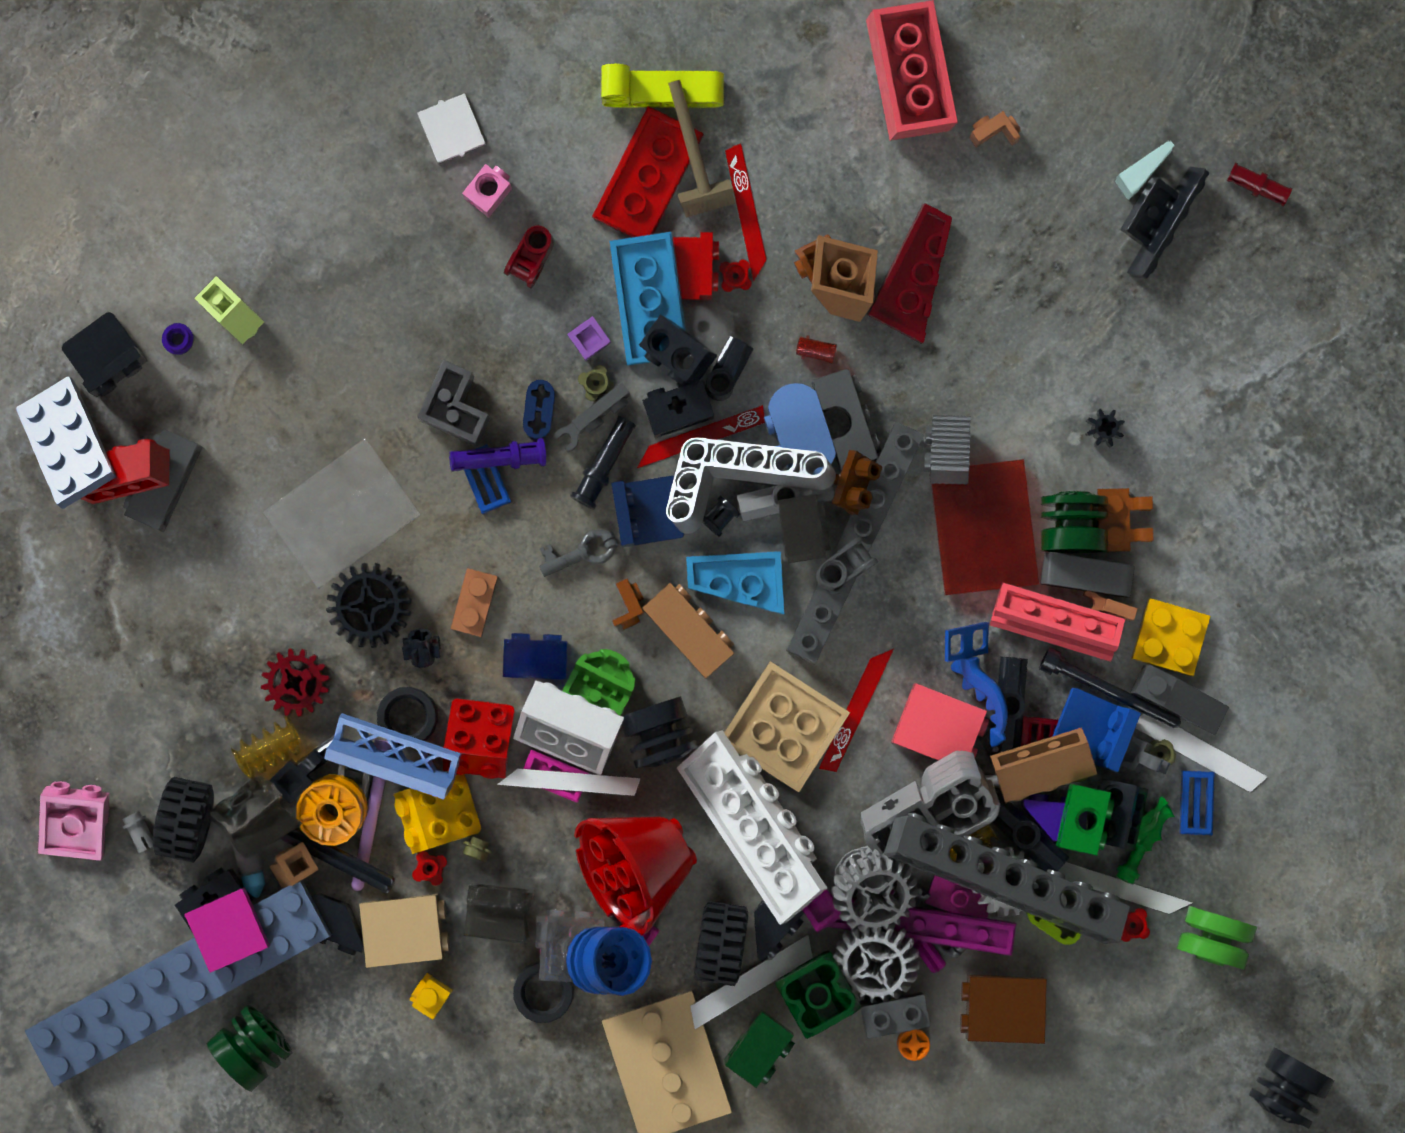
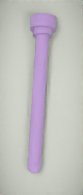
(372, 816)

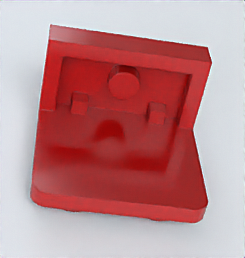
(694, 266)
(481, 736)

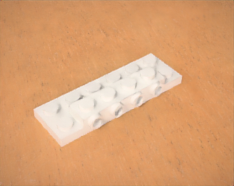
(754, 825)

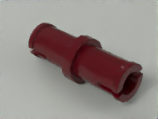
(1259, 184)

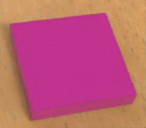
(227, 930)

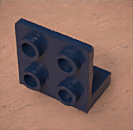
(642, 511)

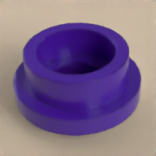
(170, 332)

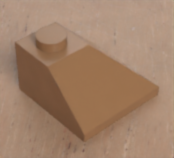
(844, 277)

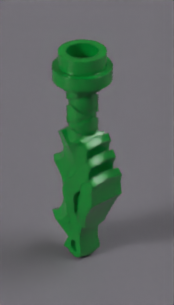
(1149, 833)

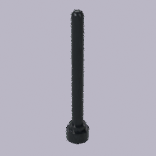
(1055, 663)

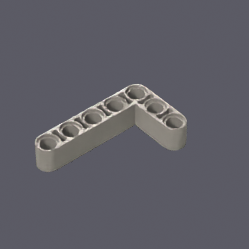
(740, 468)

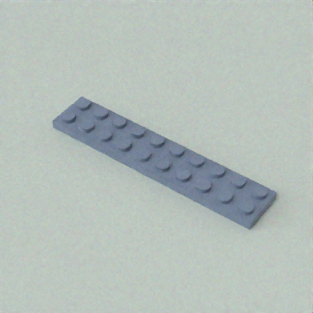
(169, 989)

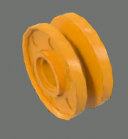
(316, 820)

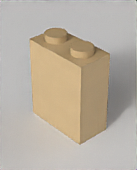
(403, 930)

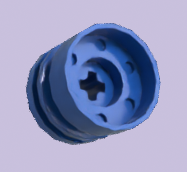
(609, 960)

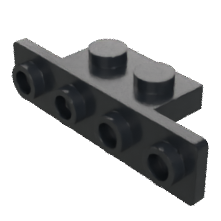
(1158, 216)

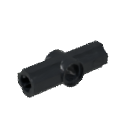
(1012, 683)
(1039, 848)

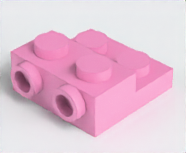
(73, 821)

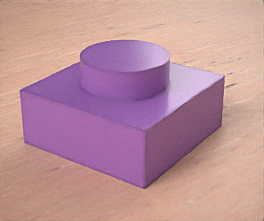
(589, 338)

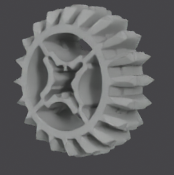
(874, 903)
(885, 982)

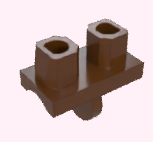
(853, 481)

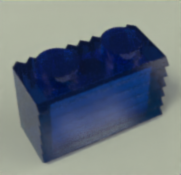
(535, 657)

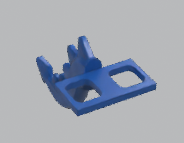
(974, 677)

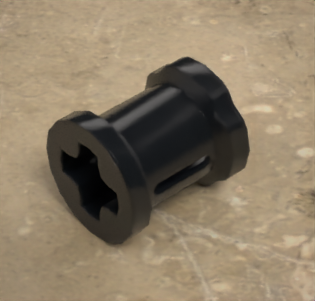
(720, 516)

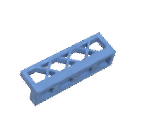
(390, 766)

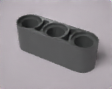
(1087, 575)

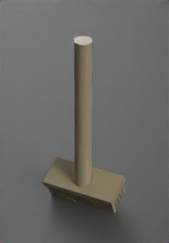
(707, 195)

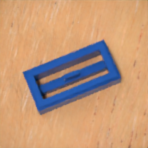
(495, 504)
(1184, 803)

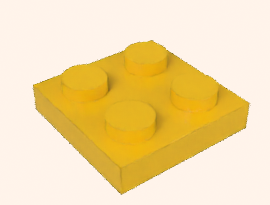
(1170, 637)

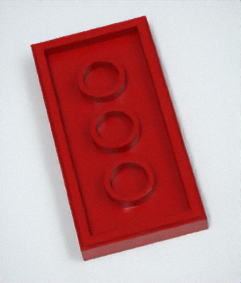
(646, 176)

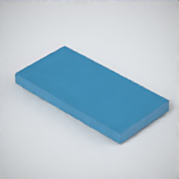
(646, 288)

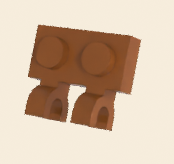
(1118, 519)

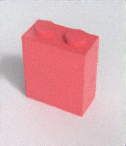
(938, 724)

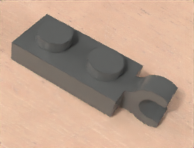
(591, 418)

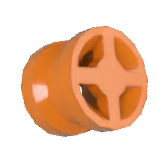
(918, 1048)

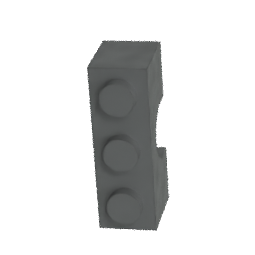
(840, 392)

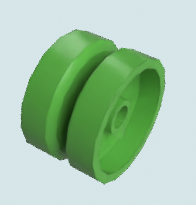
(1216, 939)

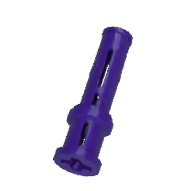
(512, 455)

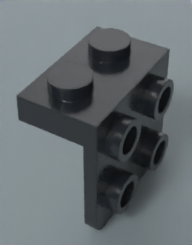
(103, 355)

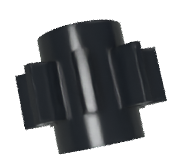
(1108, 420)
(421, 648)

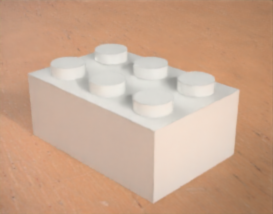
(568, 727)

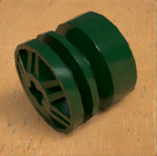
(1074, 523)
(243, 1053)

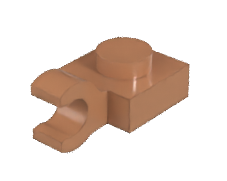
(1111, 607)

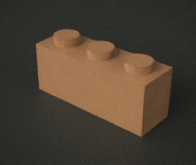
(689, 629)
(1043, 765)

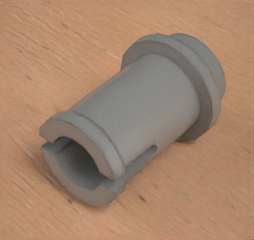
(137, 828)

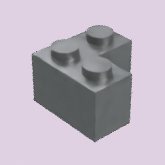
(446, 409)

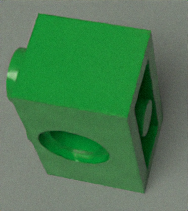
(1077, 801)

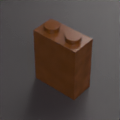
(1004, 1009)

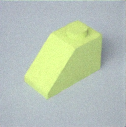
(229, 310)

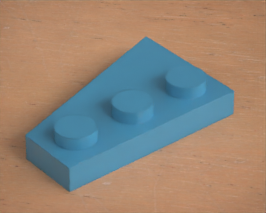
(742, 578)

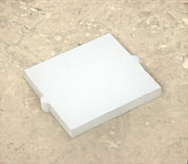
(451, 128)

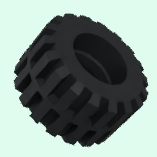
(183, 819)
(721, 943)

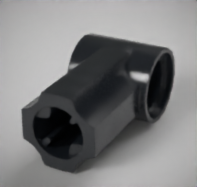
(729, 366)

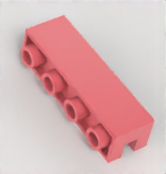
(1057, 622)

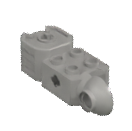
(950, 795)

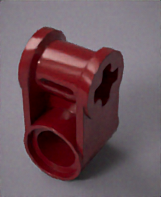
(529, 257)

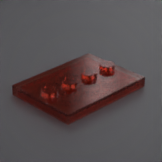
(985, 530)

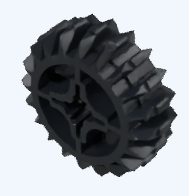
(367, 590)

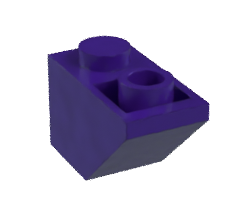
(1048, 814)

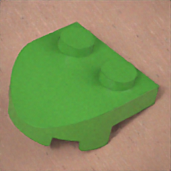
(602, 680)

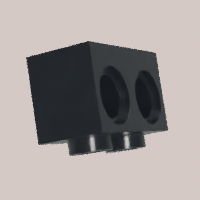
(679, 347)
(1126, 815)

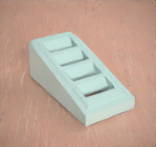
(1136, 175)

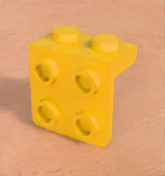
(434, 820)

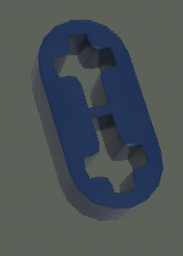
(546, 410)

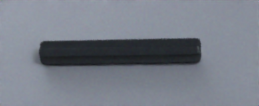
(343, 861)

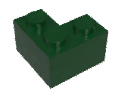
(759, 1049)

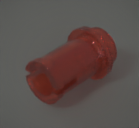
(815, 349)

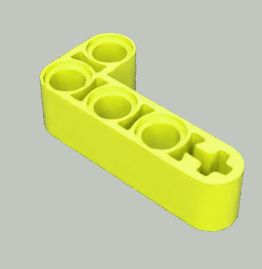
(650, 88)

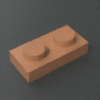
(474, 602)

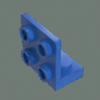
(1104, 725)

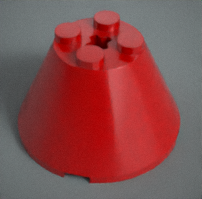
(633, 865)

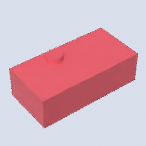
(911, 70)

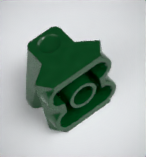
(817, 994)

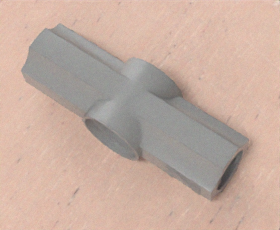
(764, 501)

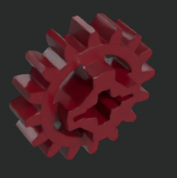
(282, 690)

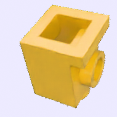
(430, 996)

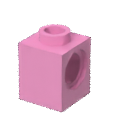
(484, 203)

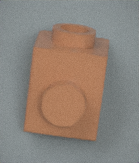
(987, 128)

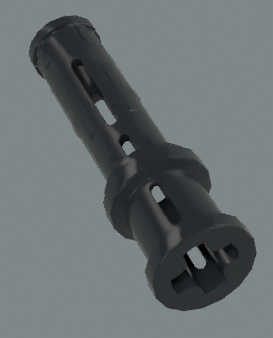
(596, 476)

